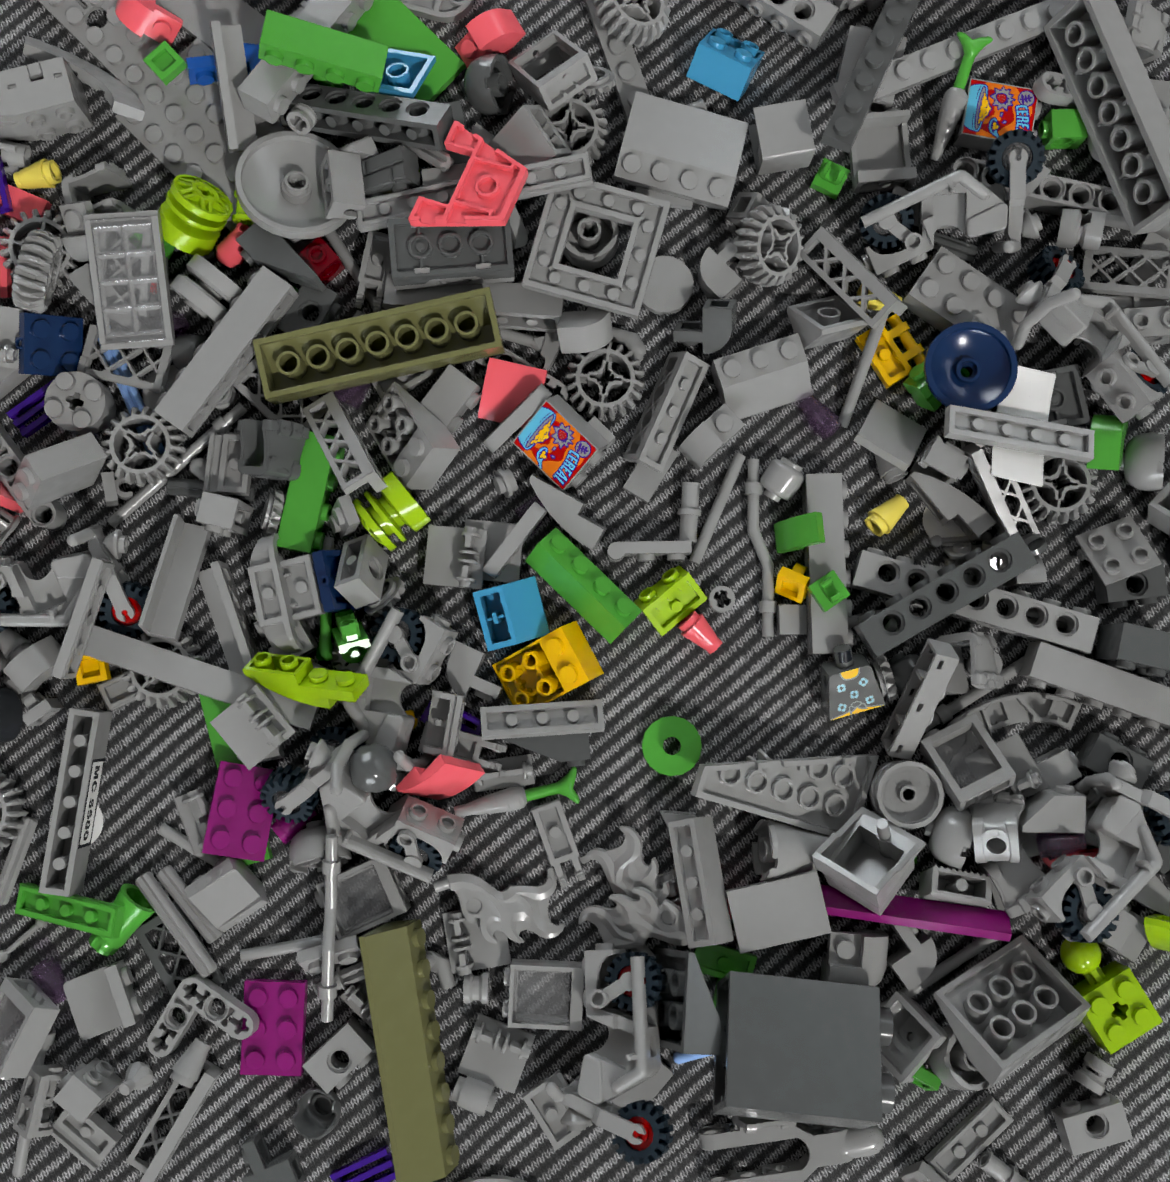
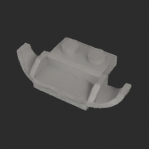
(283, 592)

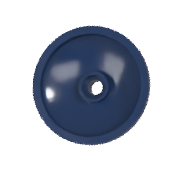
(980, 351)

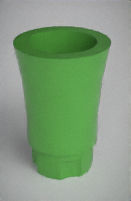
(135, 913)

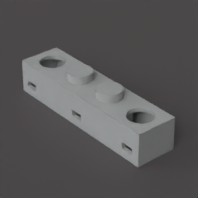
(917, 710)

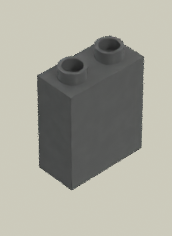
(802, 1051)

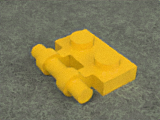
(888, 359)

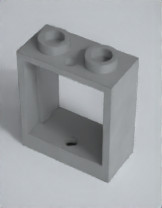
(561, 82)

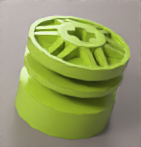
(194, 214)
(391, 512)

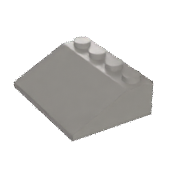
(681, 151)
(1010, 1008)

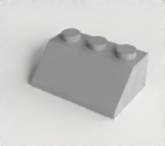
(763, 377)

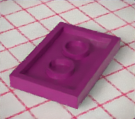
(236, 817)
(280, 1038)

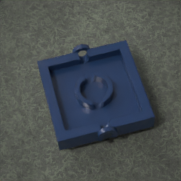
(49, 344)
(326, 568)

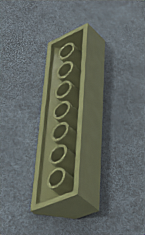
(378, 346)
(409, 1051)

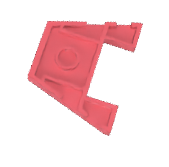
(484, 192)

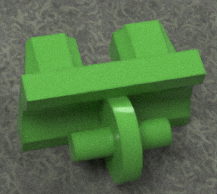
(350, 637)

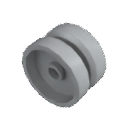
(207, 293)
(923, 798)

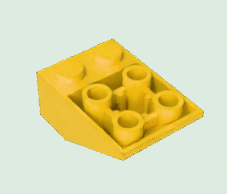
(548, 667)

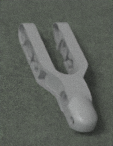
(825, 1147)

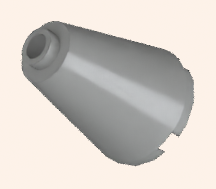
(783, 849)

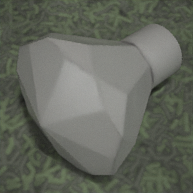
(137, 1077)

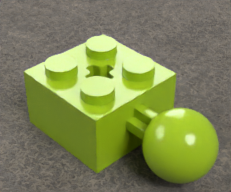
(1102, 987)

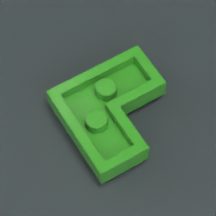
(720, 959)

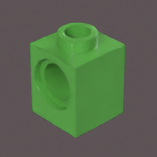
(1062, 129)

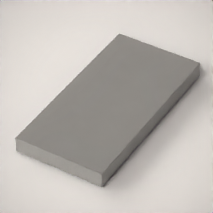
(199, 14)

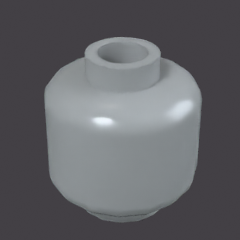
(782, 479)

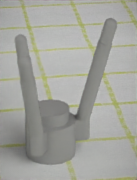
(16, 155)

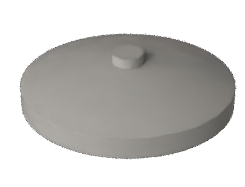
(282, 185)

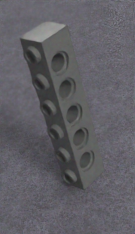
(376, 115)
(1015, 560)

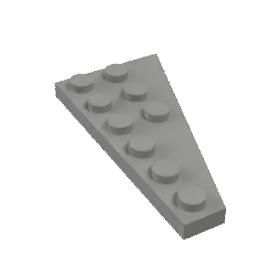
(796, 791)

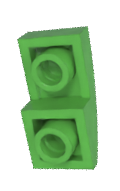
(799, 532)

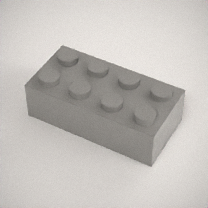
(957, 293)

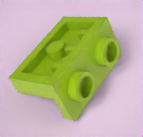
(670, 599)

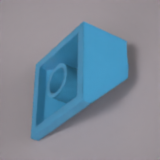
(405, 73)

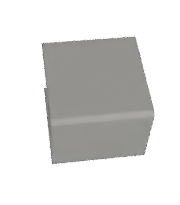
(781, 137)

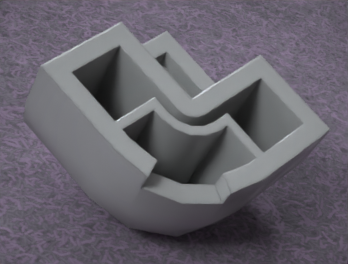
(855, 957)

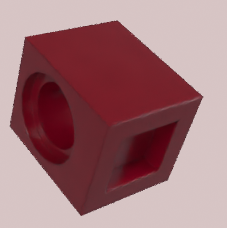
(322, 260)

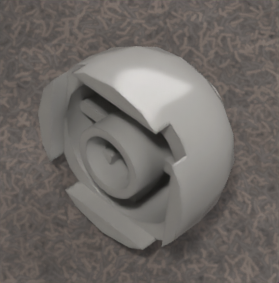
(1144, 461)
(950, 836)
(308, 848)

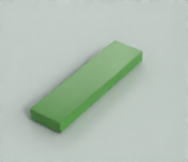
(72, 912)

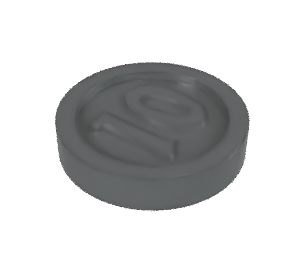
(1037, 546)

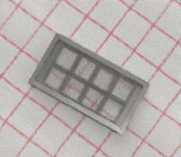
(129, 280)

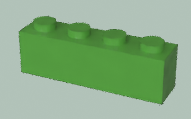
(322, 52)
(308, 500)
(583, 585)

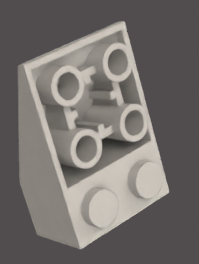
(411, 439)

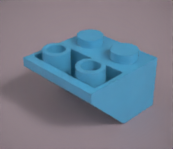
(725, 63)
(511, 613)

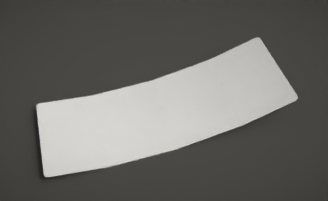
(1030, 400)

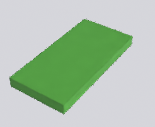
(397, 27)

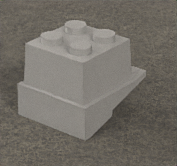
(868, 859)

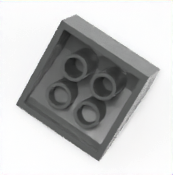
(686, 1007)

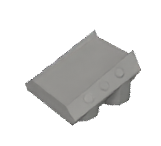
(227, 893)

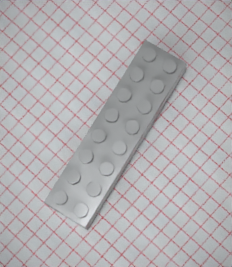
(1116, 107)

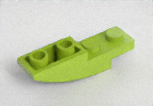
(299, 681)

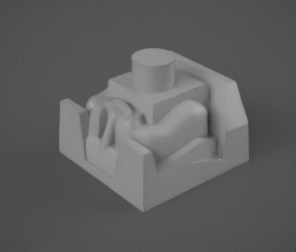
(912, 1039)

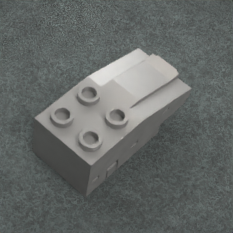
(42, 102)

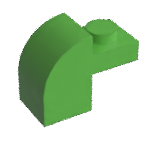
(1108, 442)

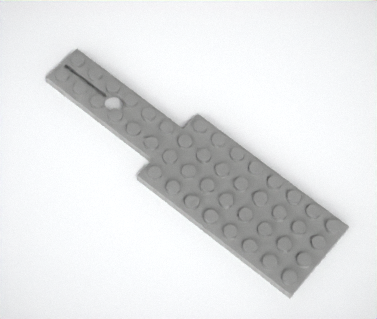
(180, 120)

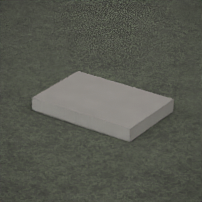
(778, 911)

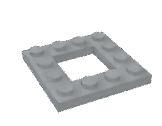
(620, 295)

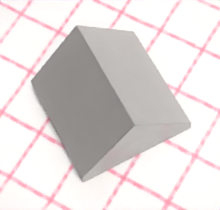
(824, 321)

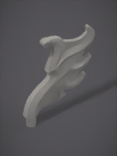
(627, 869)
(506, 910)
(636, 920)

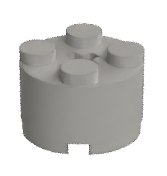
(589, 251)
(68, 391)
(953, 1066)

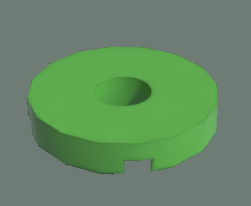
(689, 745)

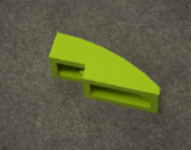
(1158, 931)

